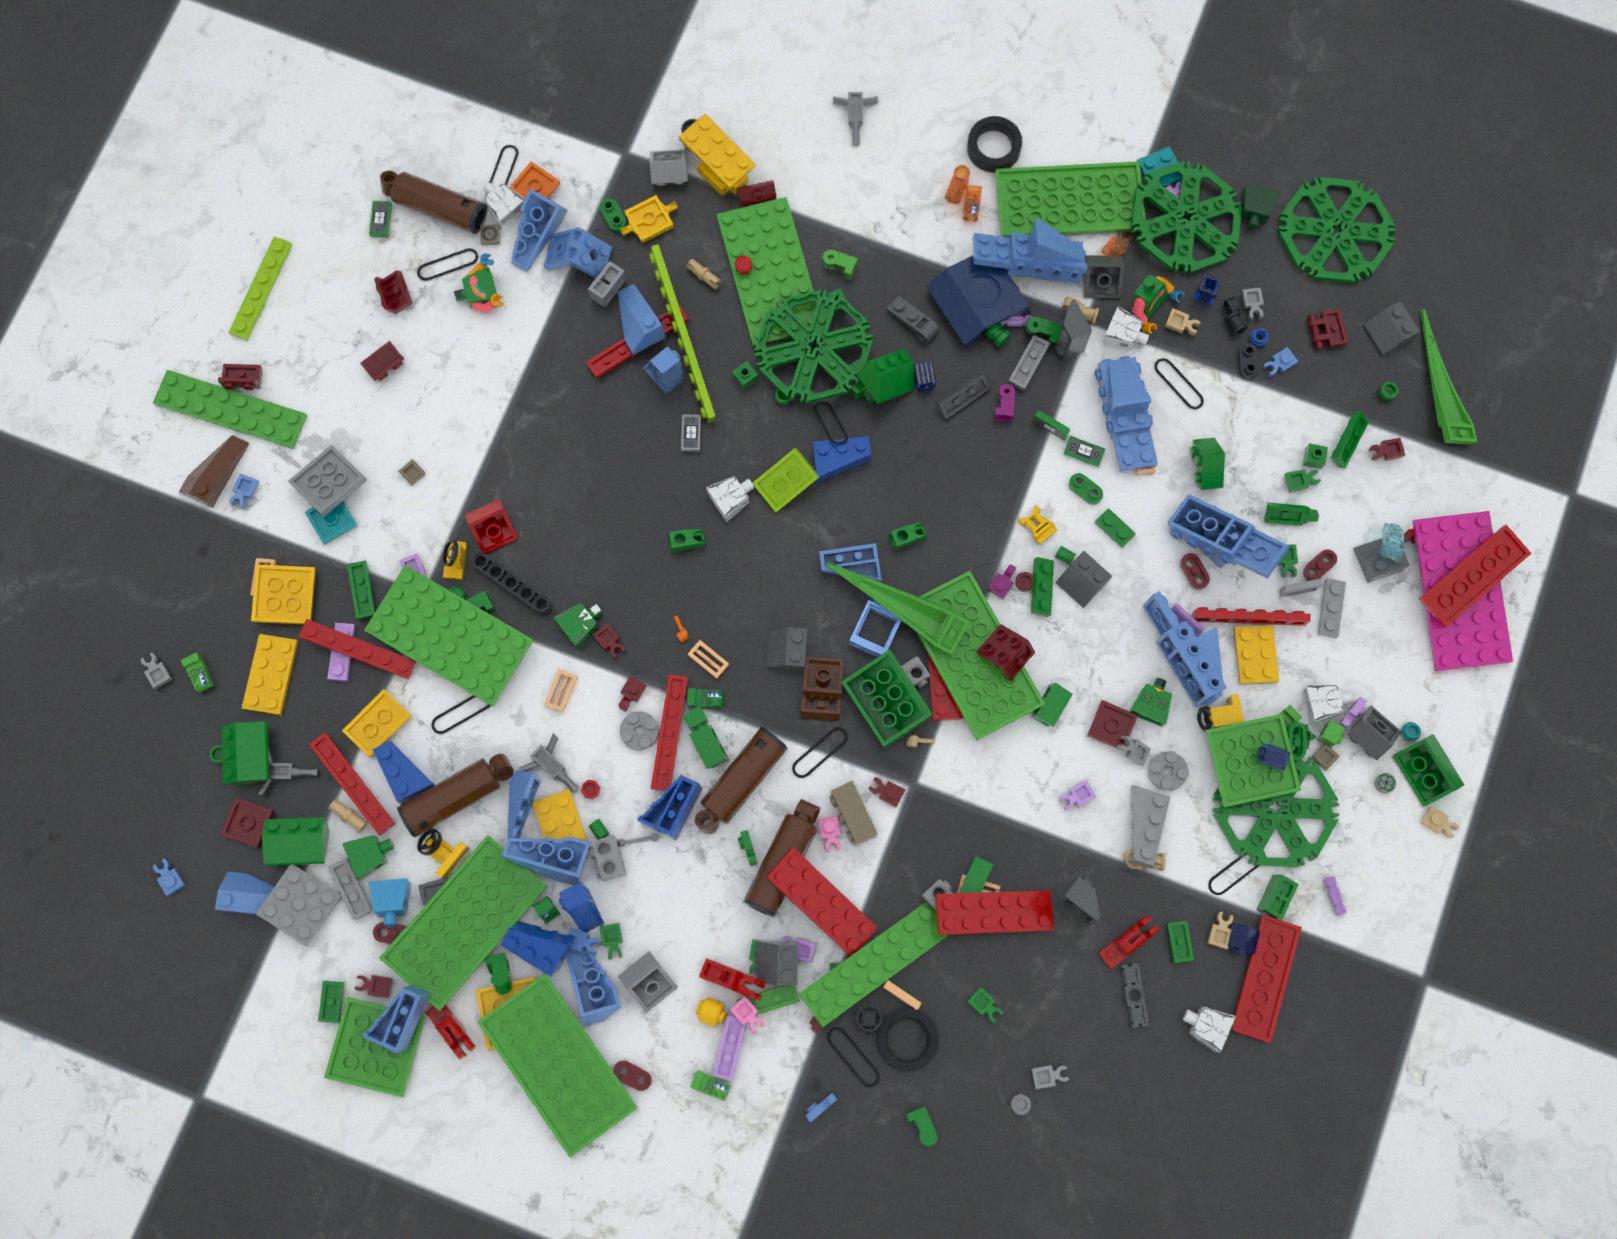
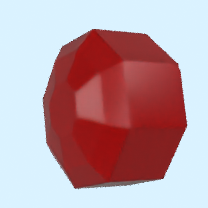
(743, 265)
(590, 789)

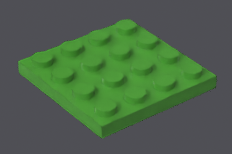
(1236, 765)
(364, 1062)

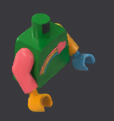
(480, 287)
(1150, 297)

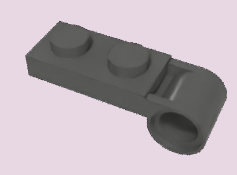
(913, 318)

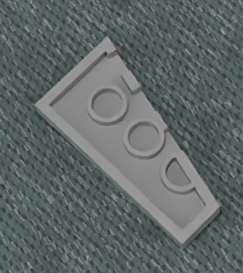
(1147, 824)

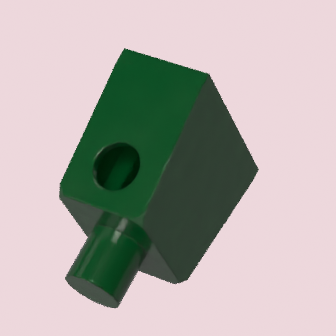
(1257, 204)

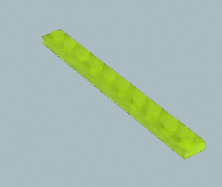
(683, 341)

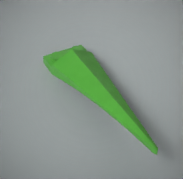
(1450, 412)
(933, 621)

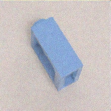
(865, 645)

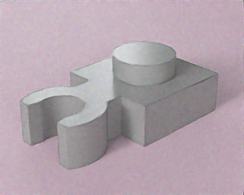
(1253, 300)
(157, 673)
(1135, 750)
(1046, 1077)

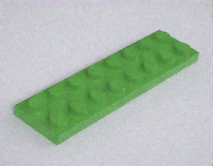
(230, 409)
(872, 965)

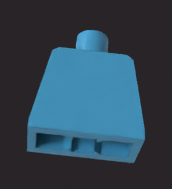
(390, 899)

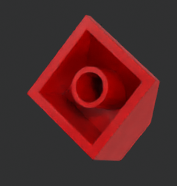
(491, 526)

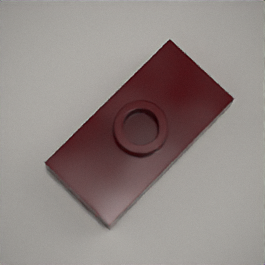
(757, 193)

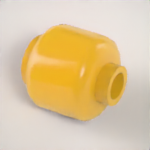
(711, 1012)

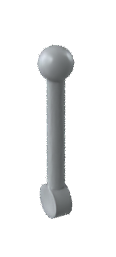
(654, 837)

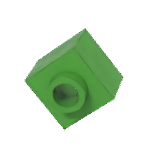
(1331, 734)

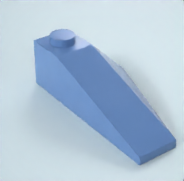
(537, 224)
(639, 322)
(521, 795)
(551, 857)
(242, 893)
(593, 988)

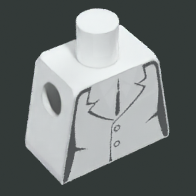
(502, 203)
(1124, 331)
(730, 496)
(1324, 701)
(1209, 1026)

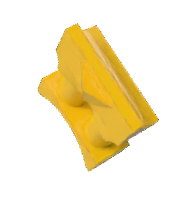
(1042, 531)

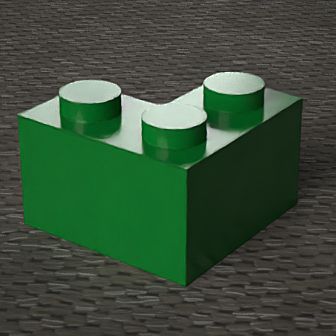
(1210, 463)

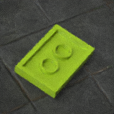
(785, 479)

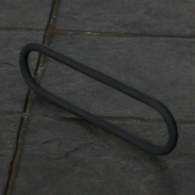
(497, 163)
(451, 270)
(1196, 391)
(837, 419)
(460, 722)
(814, 746)
(1223, 870)
(846, 1062)

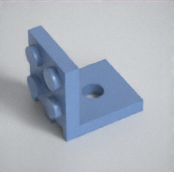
(574, 249)

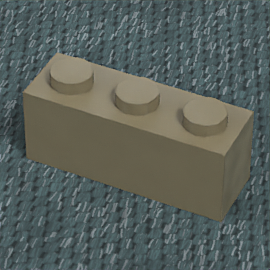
(853, 813)

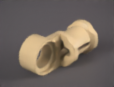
(1089, 313)
(1160, 861)

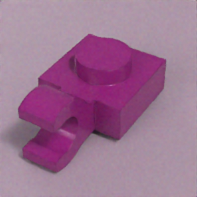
(1001, 583)

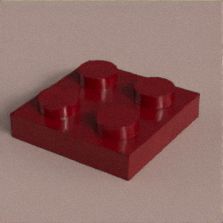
(1111, 724)
(246, 822)

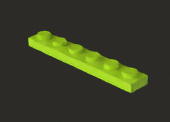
(260, 288)

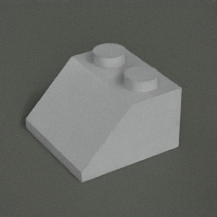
(668, 167)
(647, 981)

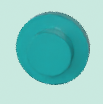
(1410, 731)

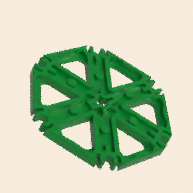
(1185, 229)
(1345, 244)
(826, 349)
(1284, 823)

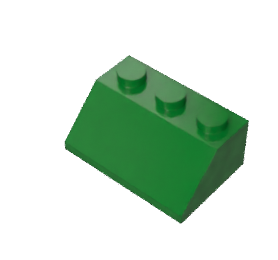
(888, 376)
(245, 753)
(1428, 770)
(294, 841)

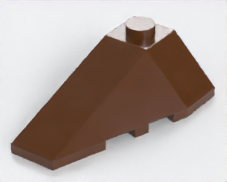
(212, 475)

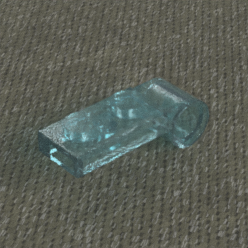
(1393, 542)

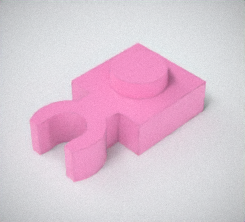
(830, 829)
(745, 1013)

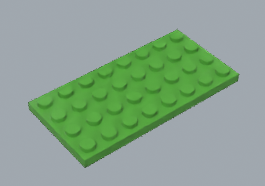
(1068, 197)
(779, 268)
(449, 635)
(976, 685)
(463, 922)
(557, 1065)

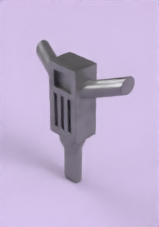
(855, 111)
(544, 758)
(285, 772)

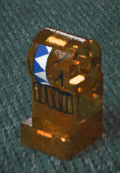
(971, 203)

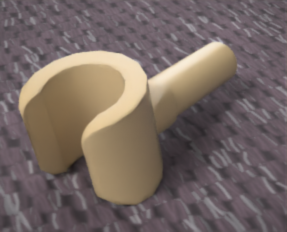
(913, 740)

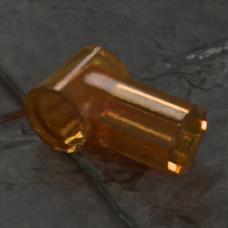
(957, 184)

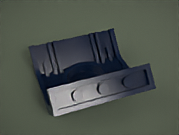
(976, 298)

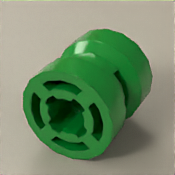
(998, 334)

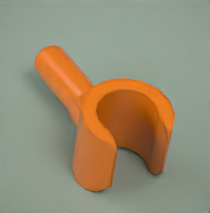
(682, 635)

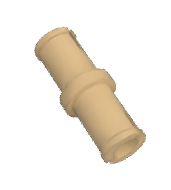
(703, 274)
(347, 815)

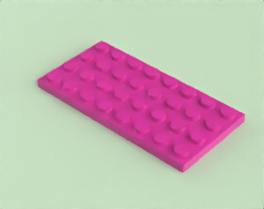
(1480, 632)

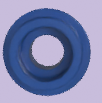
(1261, 333)

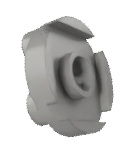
(644, 740)
(1167, 782)

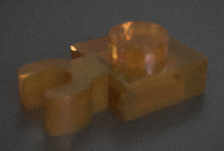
(1115, 246)

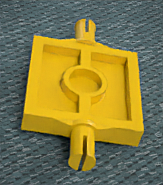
(649, 219)

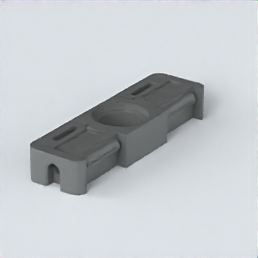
(1137, 1009)

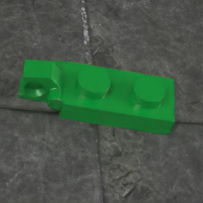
(1289, 514)

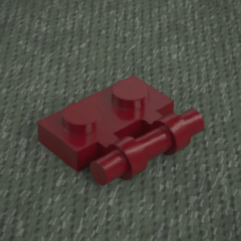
(1333, 327)

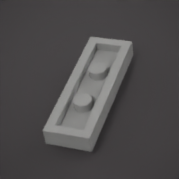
(1029, 362)
(1331, 608)
(350, 889)

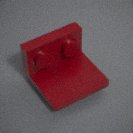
(1007, 651)

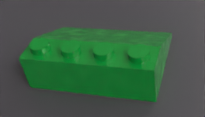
(887, 698)

